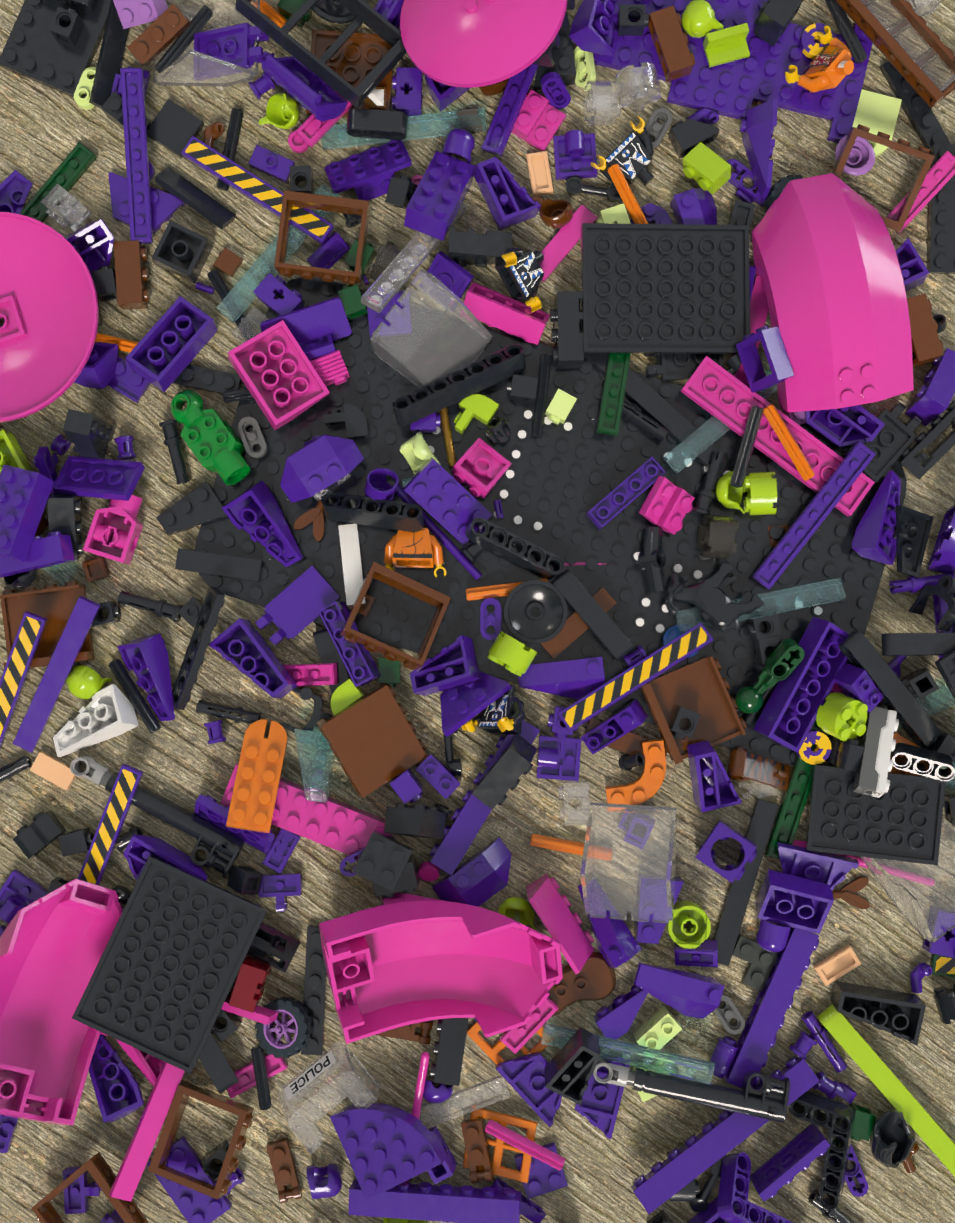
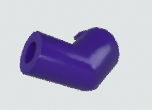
(705, 116)
(917, 975)

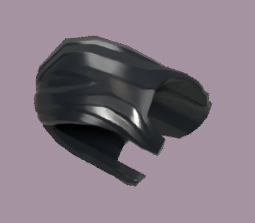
(891, 1139)

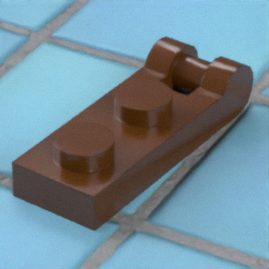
(408, 1032)
(477, 1150)
(284, 1169)

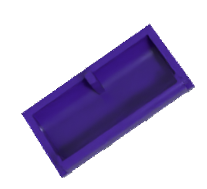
(304, 87)

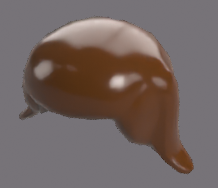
(554, 213)

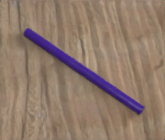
(441, 536)

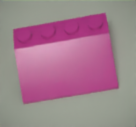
(278, 374)
(560, 921)

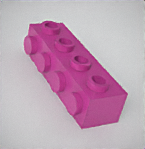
(506, 313)

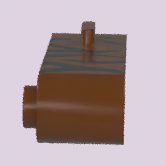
(748, 766)

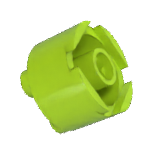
(761, 493)
(511, 652)
(842, 716)
(694, 933)

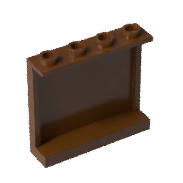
(50, 603)
(699, 690)
(373, 740)

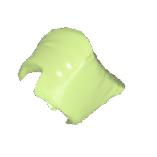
(417, 452)

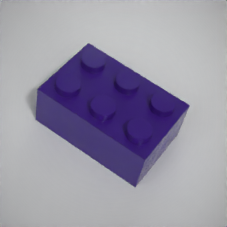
(794, 901)

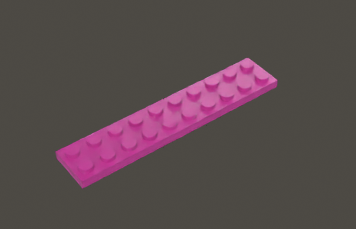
(731, 404)

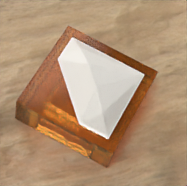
(376, 99)

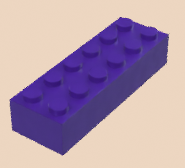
(797, 698)

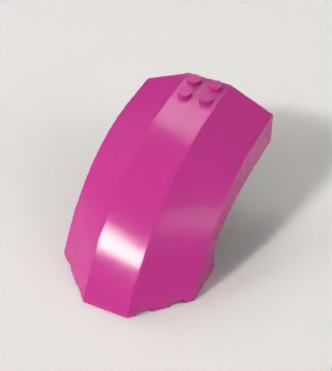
(834, 296)
(435, 963)
(43, 975)

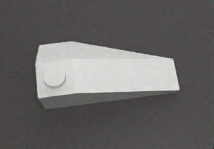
(100, 720)

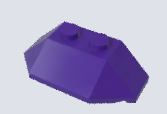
(93, 243)
(845, 425)
(318, 466)
(142, 847)
(477, 877)

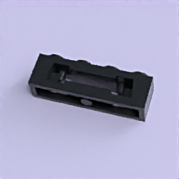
(912, 464)
(282, 947)

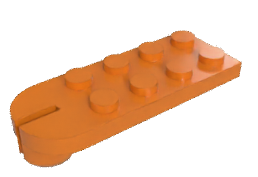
(258, 777)

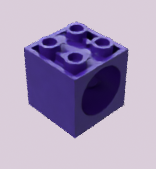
(707, 856)

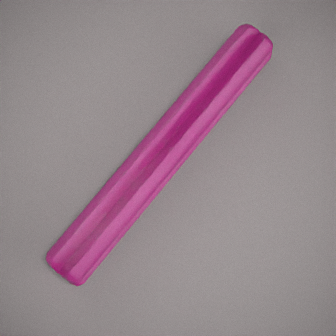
(525, 1145)

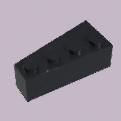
(882, 1008)

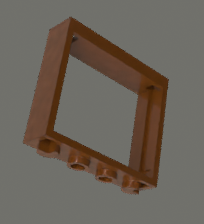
(900, 145)
(324, 203)
(410, 587)
(170, 1129)
(105, 1179)

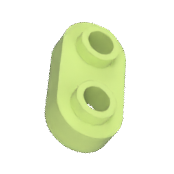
(584, 67)
(85, 87)

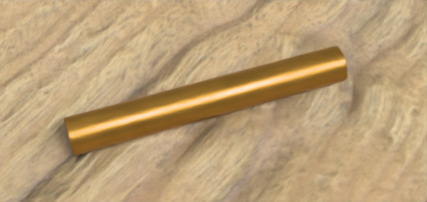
(448, 437)

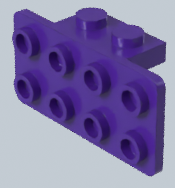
(369, 171)
(315, 326)

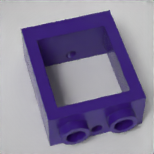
(775, 354)

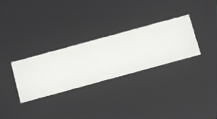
(351, 561)

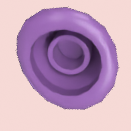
(860, 158)

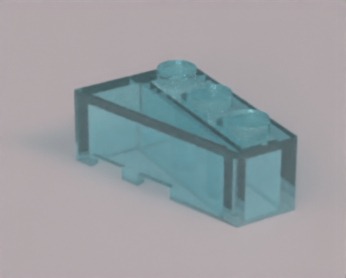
(315, 763)

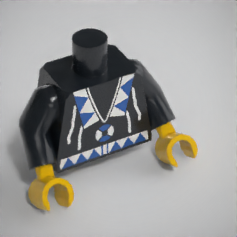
(631, 155)
(522, 275)
(500, 717)

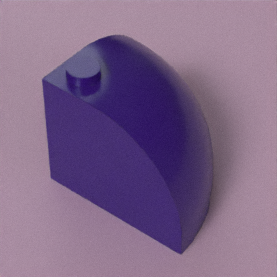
(943, 553)

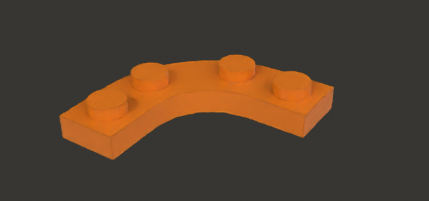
(649, 780)

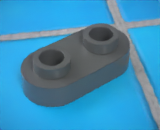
(656, 130)
(252, 438)
(726, 1013)

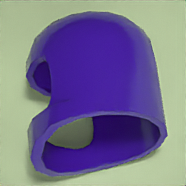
(459, 142)
(378, 487)
(772, 936)
(324, 1186)

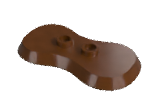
(591, 984)

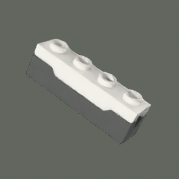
(876, 760)

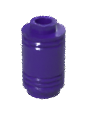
(724, 1056)

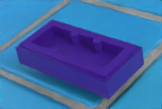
(271, 163)
(328, 252)
(281, 850)

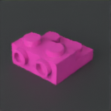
(537, 121)
(480, 468)
(667, 505)

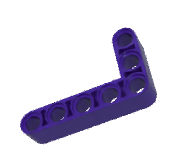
(734, 1190)

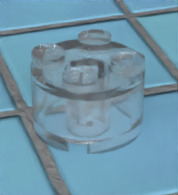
(638, 86)
(602, 103)

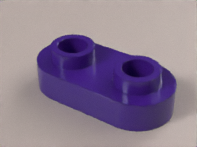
(555, 90)
(488, 619)

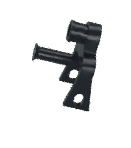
(944, 589)
(318, 714)

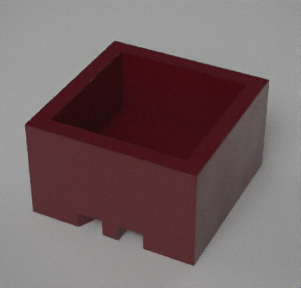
(250, 984)

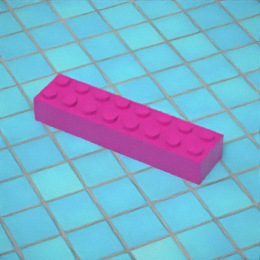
(326, 823)

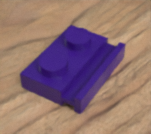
(128, 381)

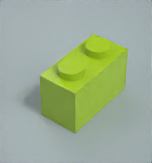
(706, 168)

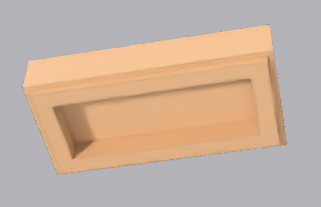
(539, 173)
(53, 770)
(837, 965)

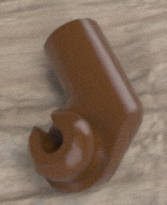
(212, 133)
(908, 1163)

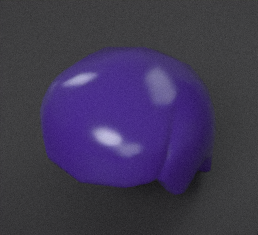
(437, 1094)

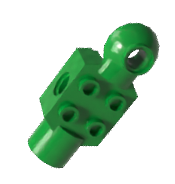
(210, 437)

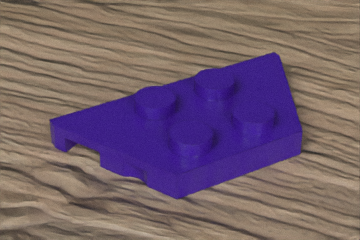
(162, 203)
(468, 700)
(815, 865)
(528, 1079)
(601, 1102)

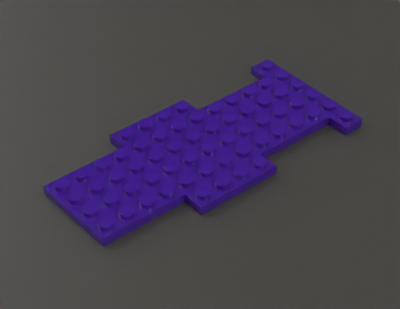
(760, 77)

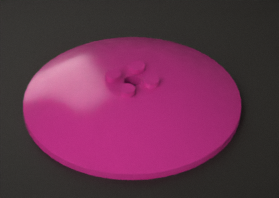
(478, 39)

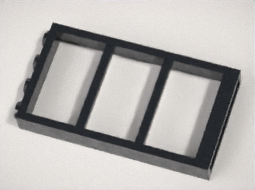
(364, 14)

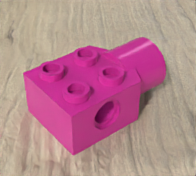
(115, 530)

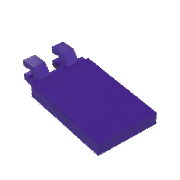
(233, 44)
(298, 605)

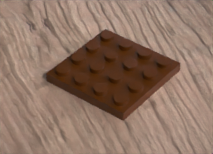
(354, 58)

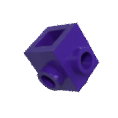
(554, 723)

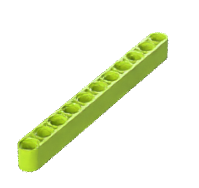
(889, 1086)

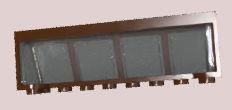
(907, 45)

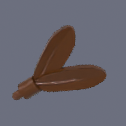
(317, 517)
(847, 893)

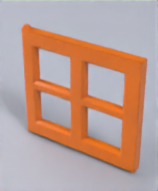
(493, 1052)
(504, 1119)

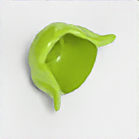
(699, 19)
(281, 111)
(727, 494)
(85, 682)
(518, 910)

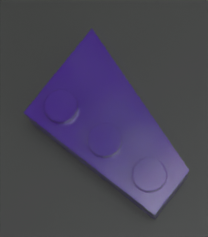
(503, 195)
(911, 265)
(935, 390)
(448, 669)
(709, 779)
(651, 931)

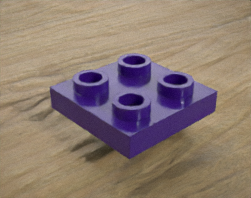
(574, 155)
(558, 758)
(18, 893)

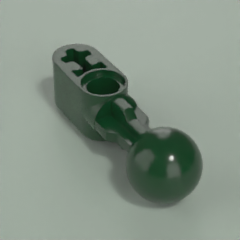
(750, 698)

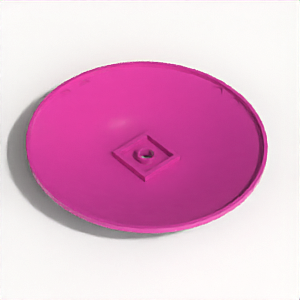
(46, 312)

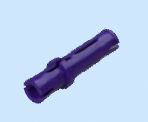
(913, 584)
(811, 1022)

